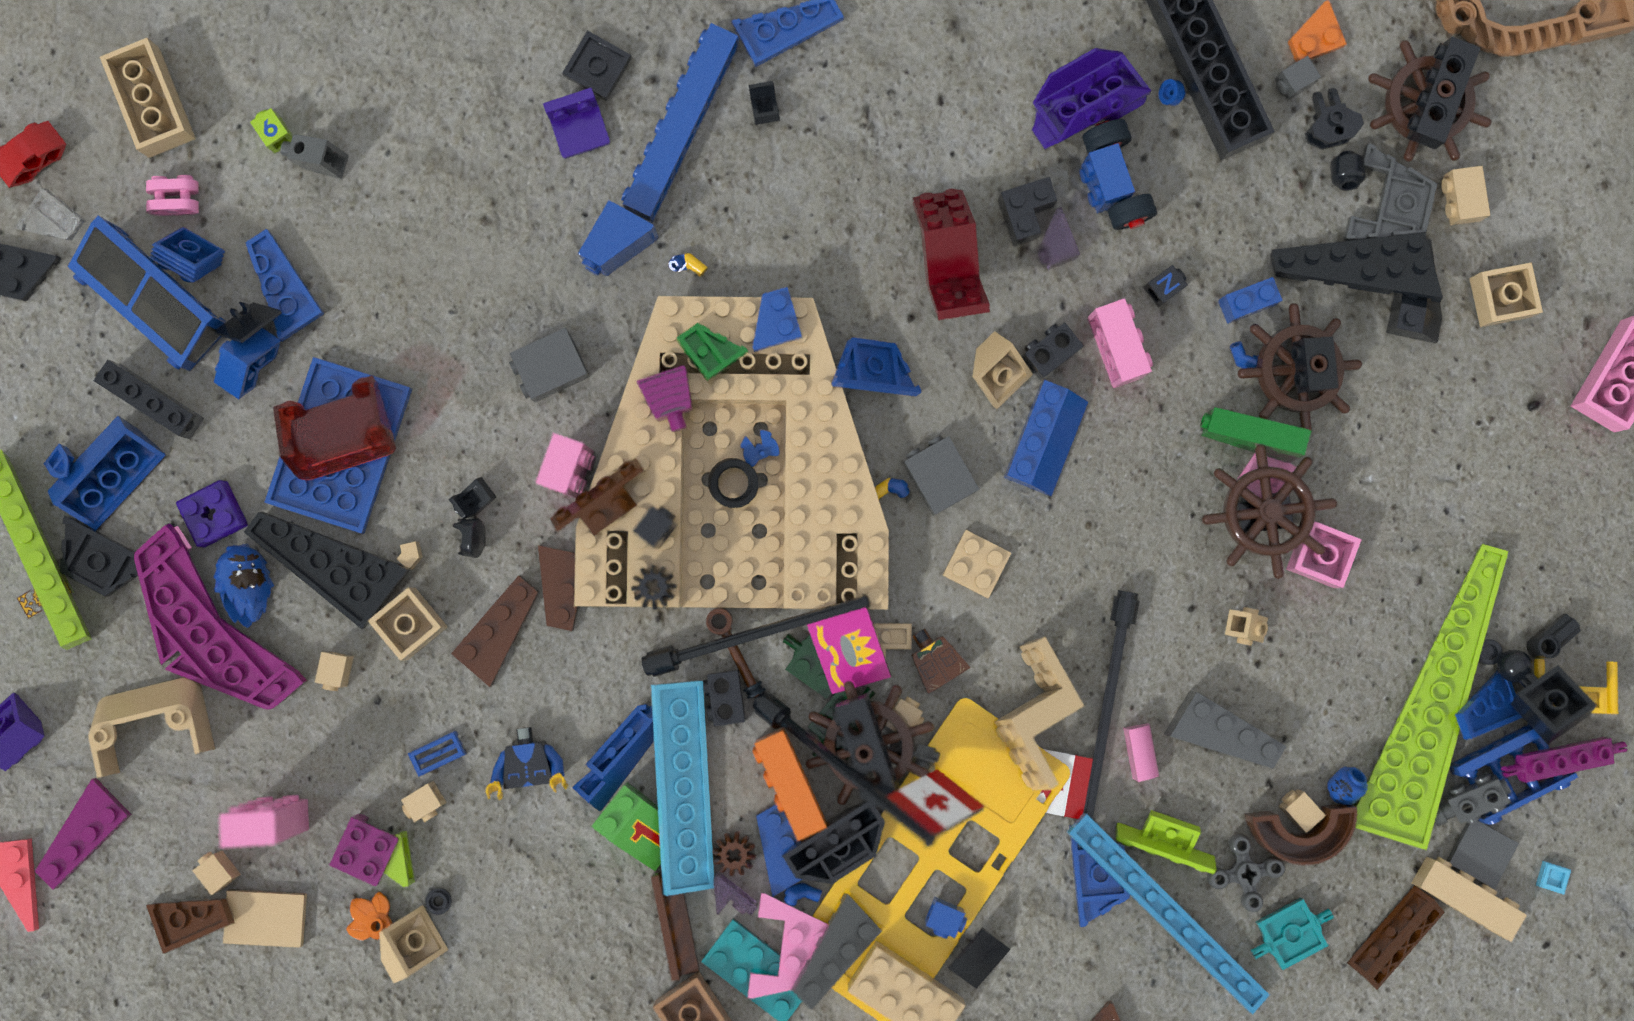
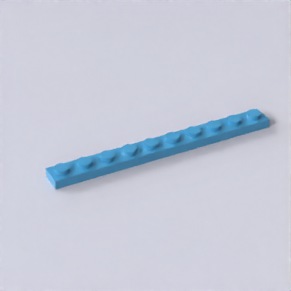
(1167, 913)

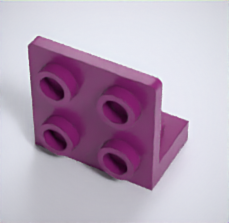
(364, 850)

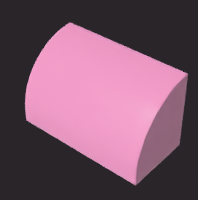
(1141, 752)

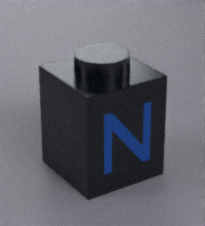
(1166, 285)

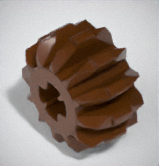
(735, 863)

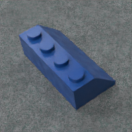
(1046, 438)
(106, 473)

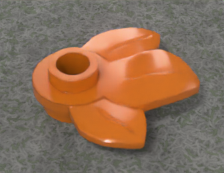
(367, 914)

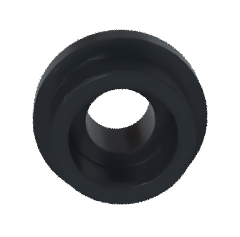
(431, 904)

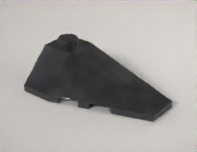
(1415, 317)

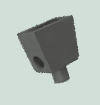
(315, 155)

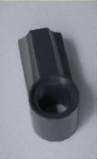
(1554, 636)

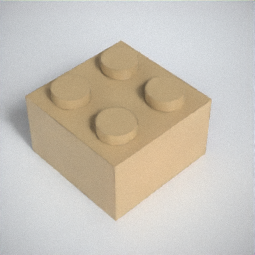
(1506, 294)
(407, 624)

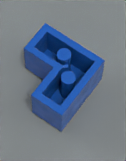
(241, 362)

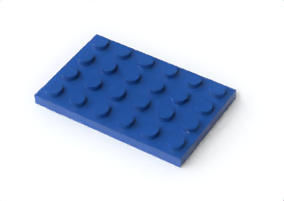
(349, 494)

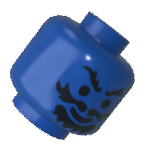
(1347, 785)

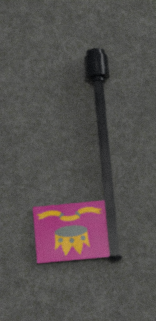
(840, 634)

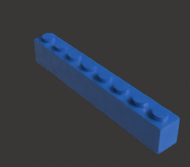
(681, 122)

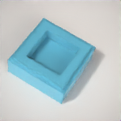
(1553, 877)

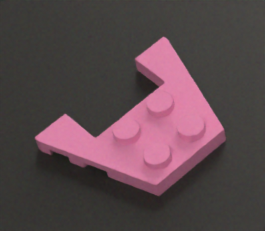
(798, 944)

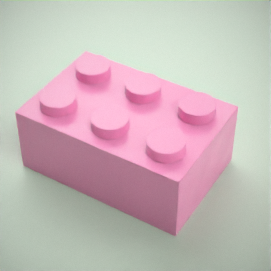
(1120, 343)
(566, 466)

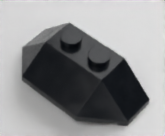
(840, 848)

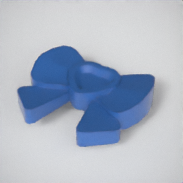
(753, 454)

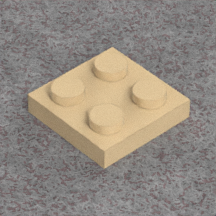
(976, 564)

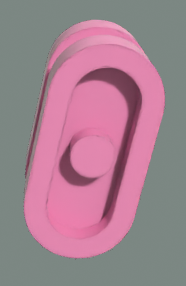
(162, 186)

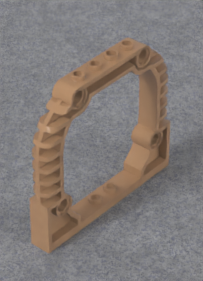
(1601, 21)

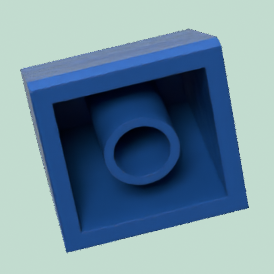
(615, 239)

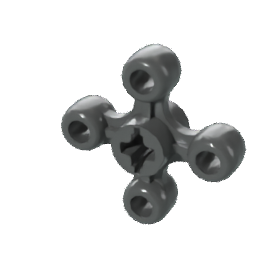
(1257, 870)

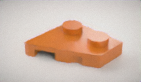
(1318, 35)

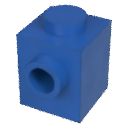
(945, 918)

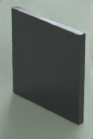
(247, 322)
(979, 958)

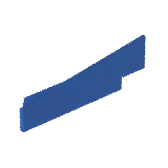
(617, 758)

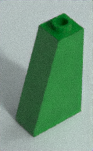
(1246, 432)

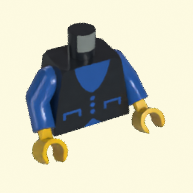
(526, 765)

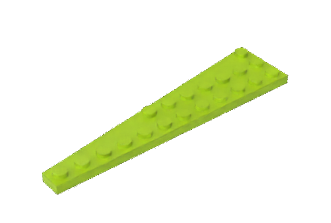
(1418, 753)

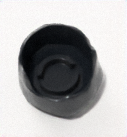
(473, 537)

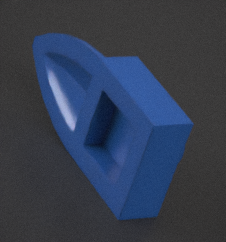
(59, 462)

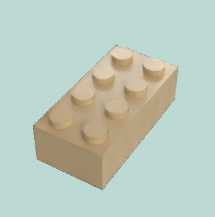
(147, 97)
(902, 989)

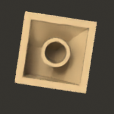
(999, 369)
(410, 944)

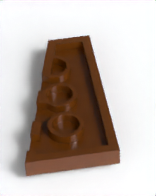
(491, 638)

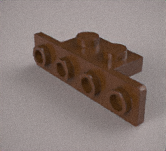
(602, 503)

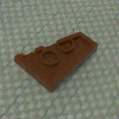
(558, 587)
(188, 921)

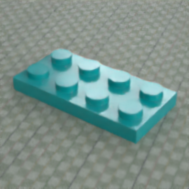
(740, 953)

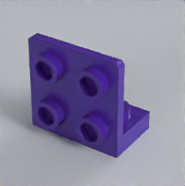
(577, 123)

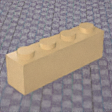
(1468, 898)

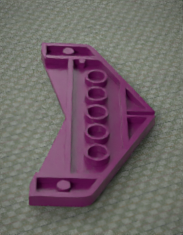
(188, 623)

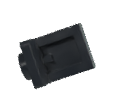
(764, 102)
(472, 499)

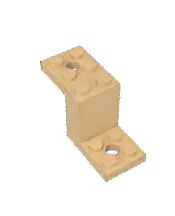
(1038, 714)

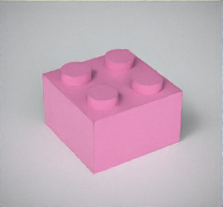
(1332, 566)

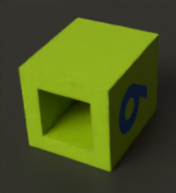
(271, 129)

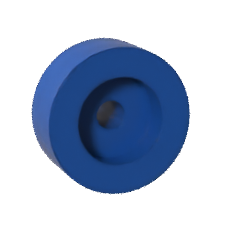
(1171, 92)

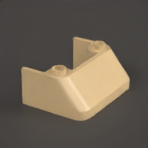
(179, 701)

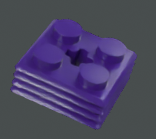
(226, 520)

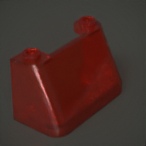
(334, 433)

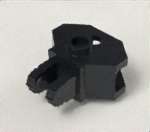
(1332, 124)

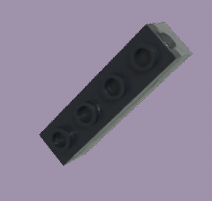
(148, 399)

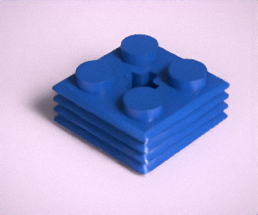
(187, 255)

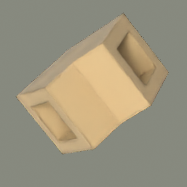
(410, 554)

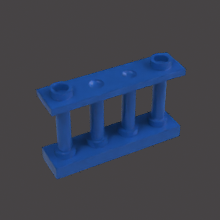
(1490, 756)

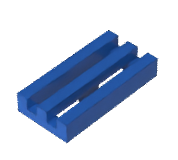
(457, 744)

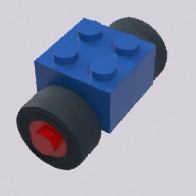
(1109, 178)

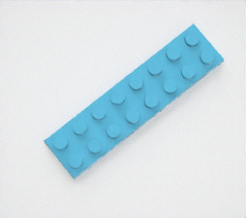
(682, 787)

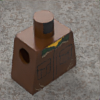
(936, 661)

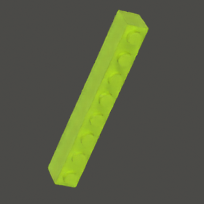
(39, 560)

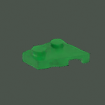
(709, 350)

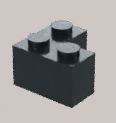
(1022, 204)

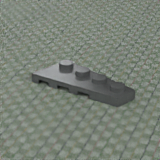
(840, 946)

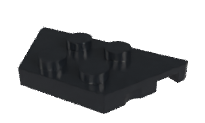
(23, 271)
(95, 559)

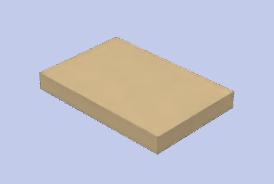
(266, 918)

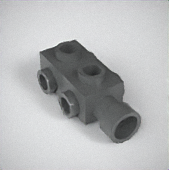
(1475, 795)

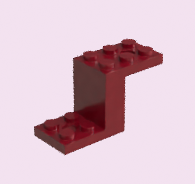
(950, 254)

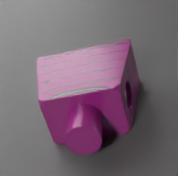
(668, 396)

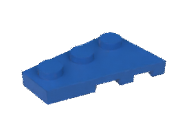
(1488, 708)
(776, 839)

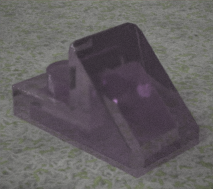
(727, 890)

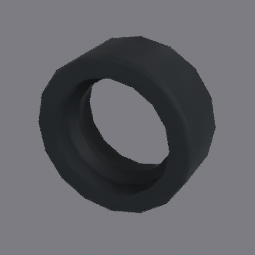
(752, 488)

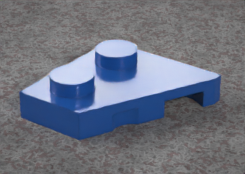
(776, 321)

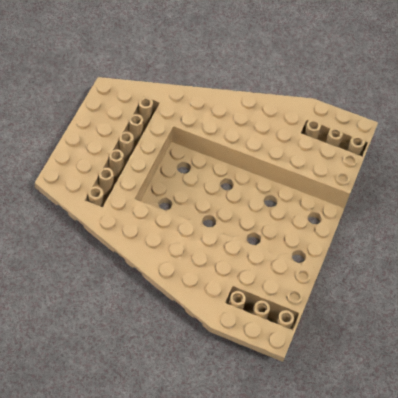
(819, 499)

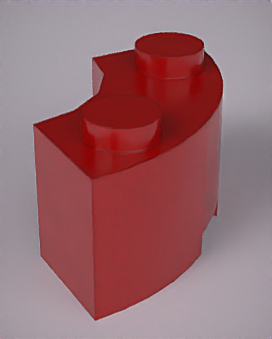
(30, 153)

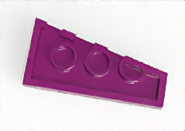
(85, 829)

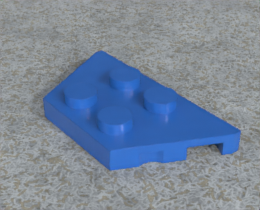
(874, 367)
(1093, 886)

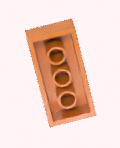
(790, 783)

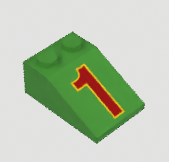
(632, 825)

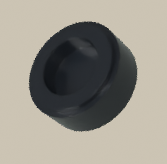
(1490, 652)

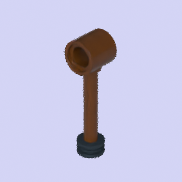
(753, 688)

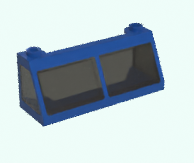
(145, 294)

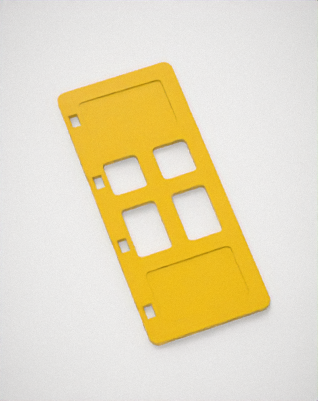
(982, 767)

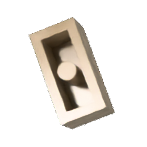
(1465, 195)

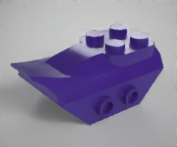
(1086, 92)

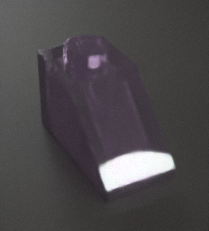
(1058, 242)

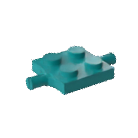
(1292, 933)

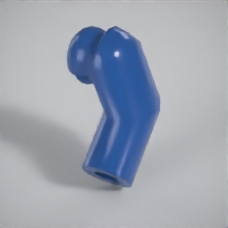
(1240, 357)
(801, 891)

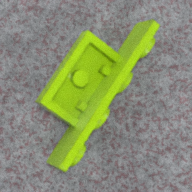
(1169, 839)

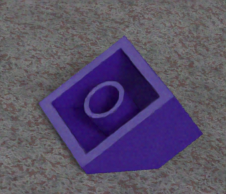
(18, 731)

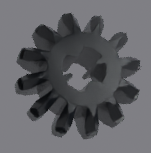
(645, 590)

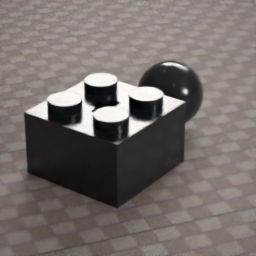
(1540, 694)

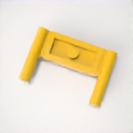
(1604, 698)

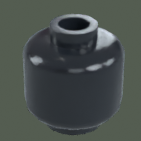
(1347, 170)

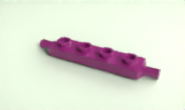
(1564, 759)

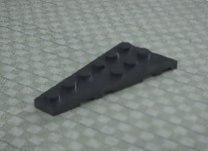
(1371, 264)
(340, 573)

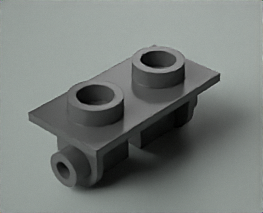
(924, 755)

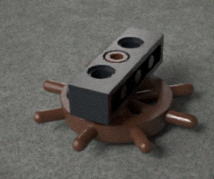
(1438, 95)
(868, 745)

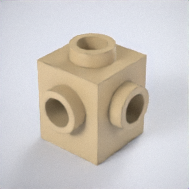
(1246, 626)

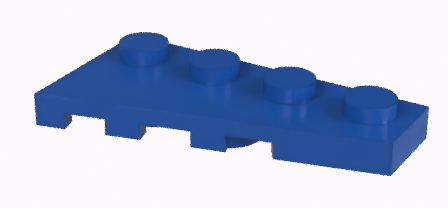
(783, 29)
(282, 286)

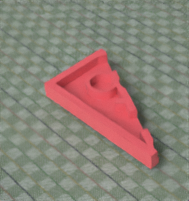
(18, 880)

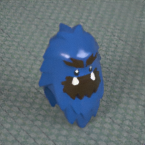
(243, 583)

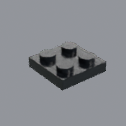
(597, 65)

